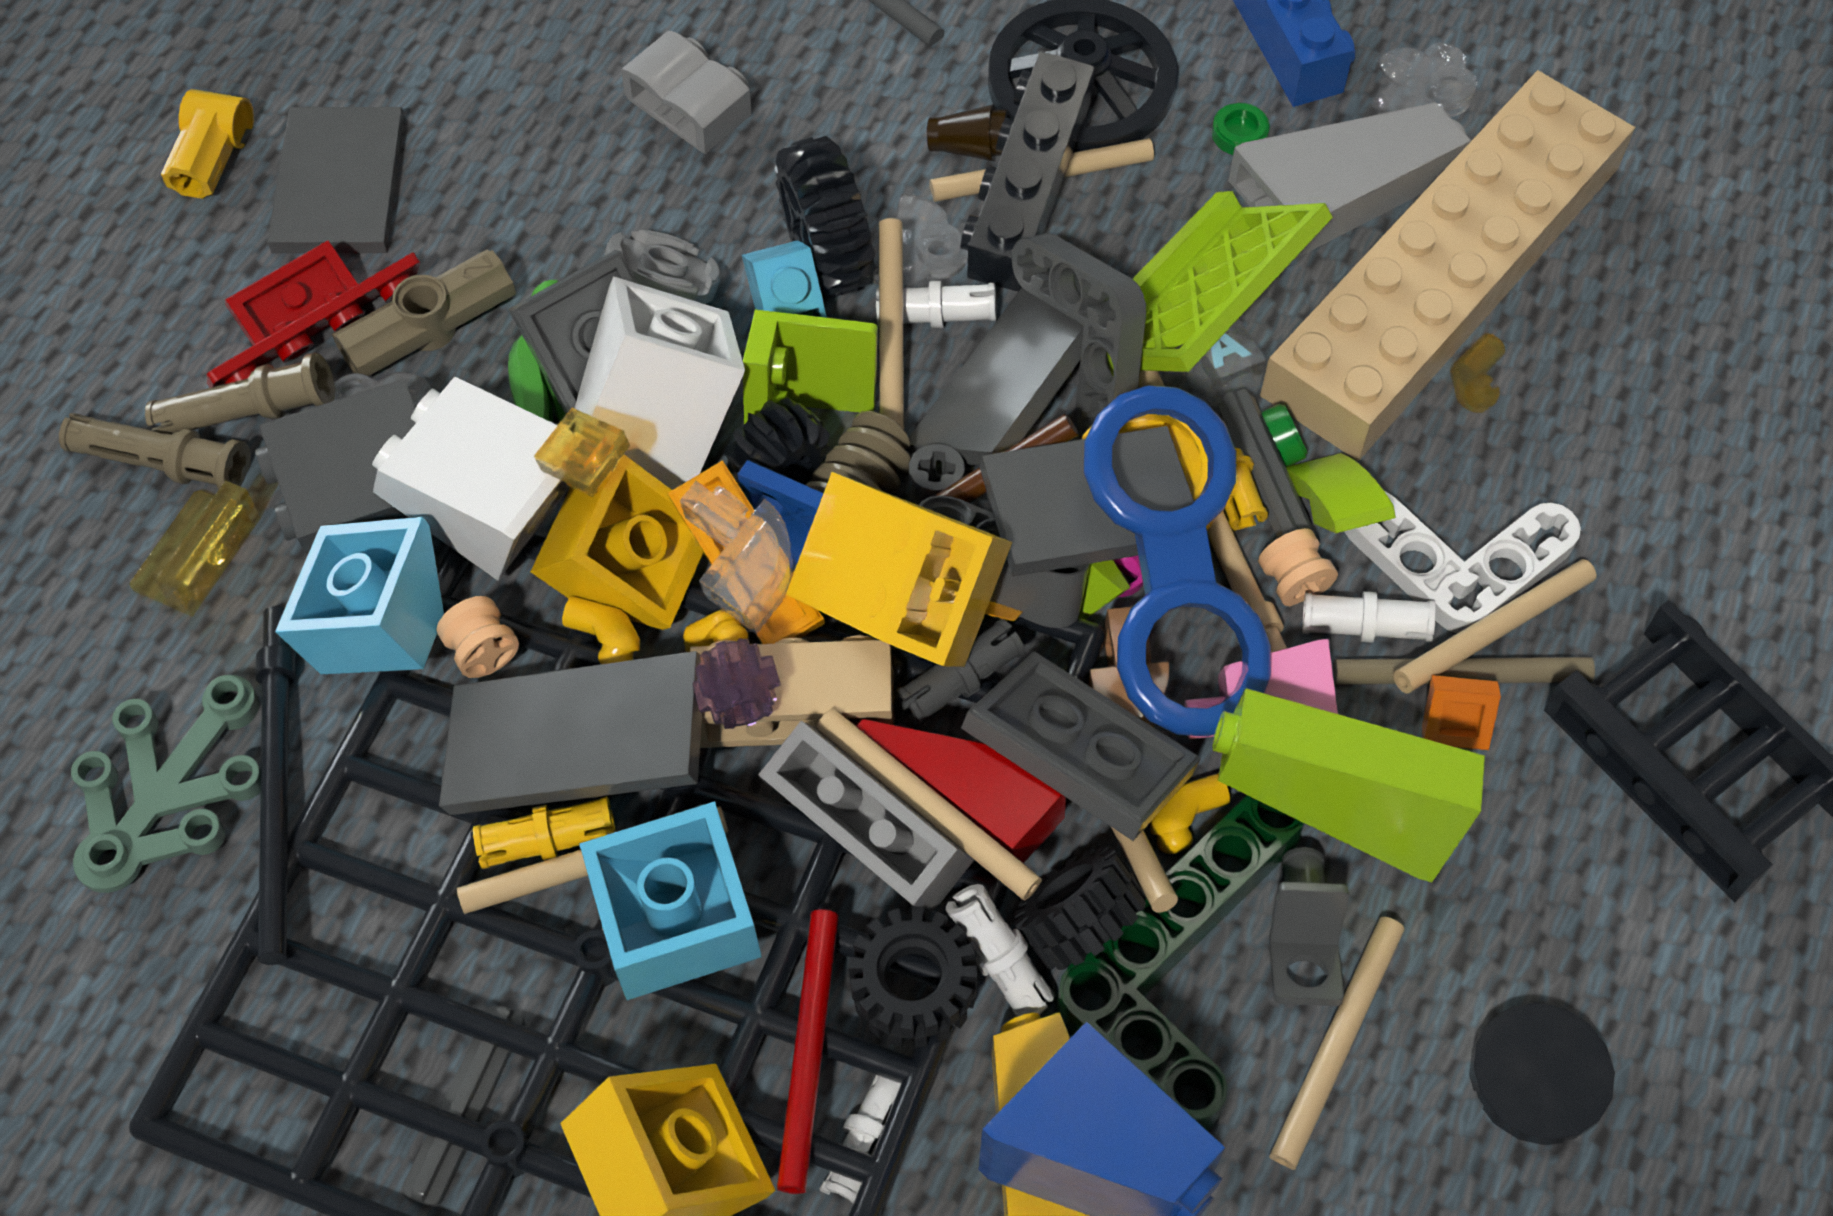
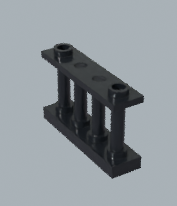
(1678, 804)

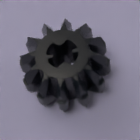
(781, 439)

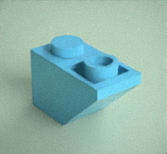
(784, 280)

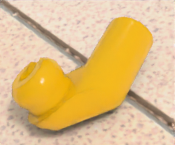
(713, 628)
(1179, 813)

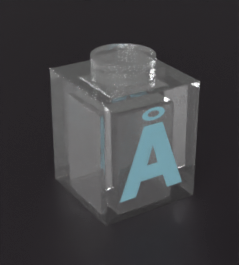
(1228, 365)

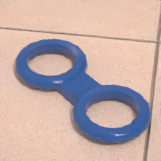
(1174, 555)

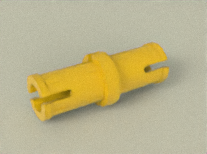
(543, 832)

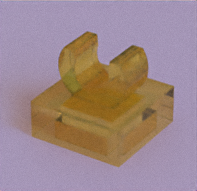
(582, 451)

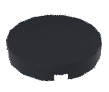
(1542, 1073)

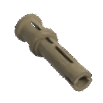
(266, 392)
(180, 455)

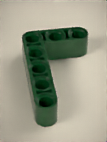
(1169, 940)

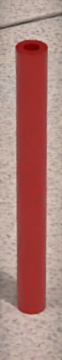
(808, 1053)

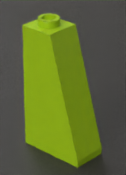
(1353, 779)

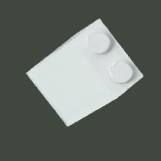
(662, 376)
(471, 474)

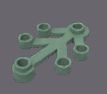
(162, 790)

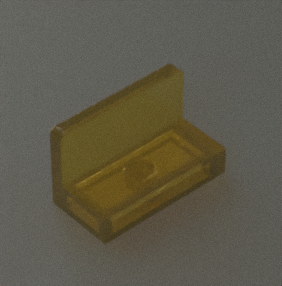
(197, 548)

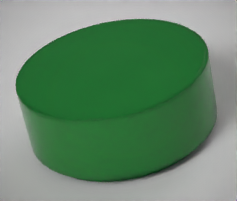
(1237, 125)
(1285, 434)

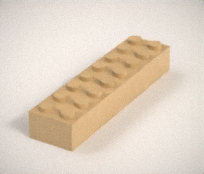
(1445, 264)

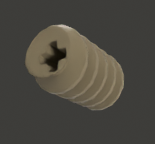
(868, 453)

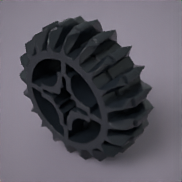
(826, 213)

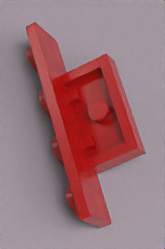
(298, 302)

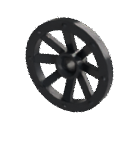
(1090, 48)

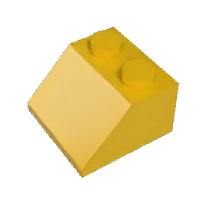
(622, 547)
(666, 1146)

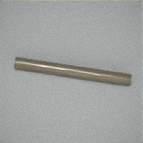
(1491, 669)

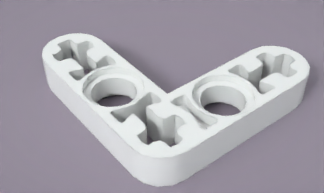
(1458, 578)

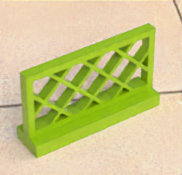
(1216, 273)

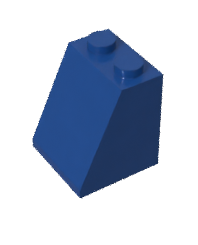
(1101, 1138)

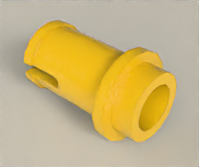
(1244, 498)

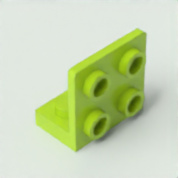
(810, 361)

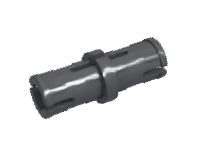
(944, 683)

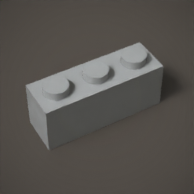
(866, 817)

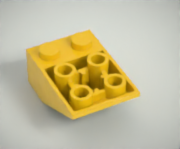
(898, 571)

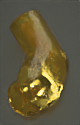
(1471, 377)

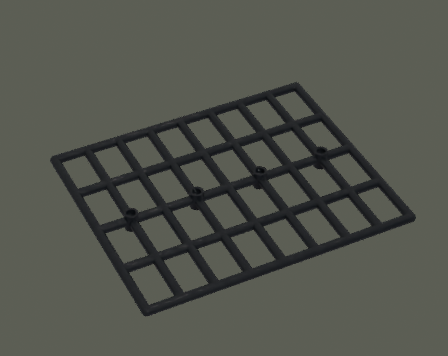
(506, 1141)

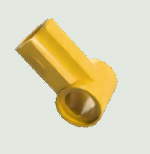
(209, 131)

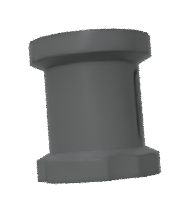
(923, 471)

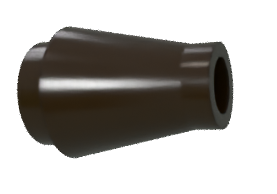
(967, 133)

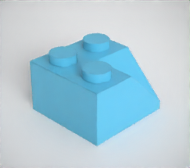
(366, 598)
(670, 900)

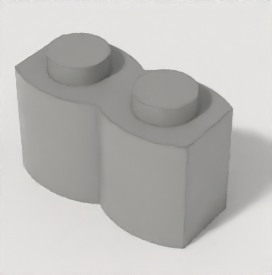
(687, 90)

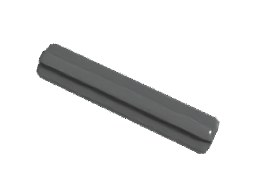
(1269, 472)
(466, 1097)

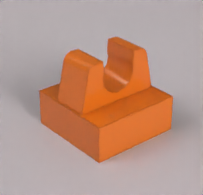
(1461, 712)

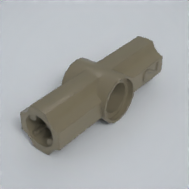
(424, 313)

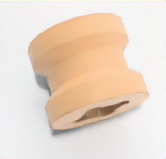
(1297, 566)
(477, 636)

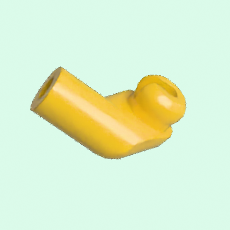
(608, 624)

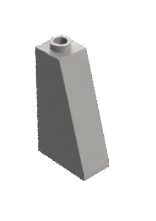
(1350, 165)

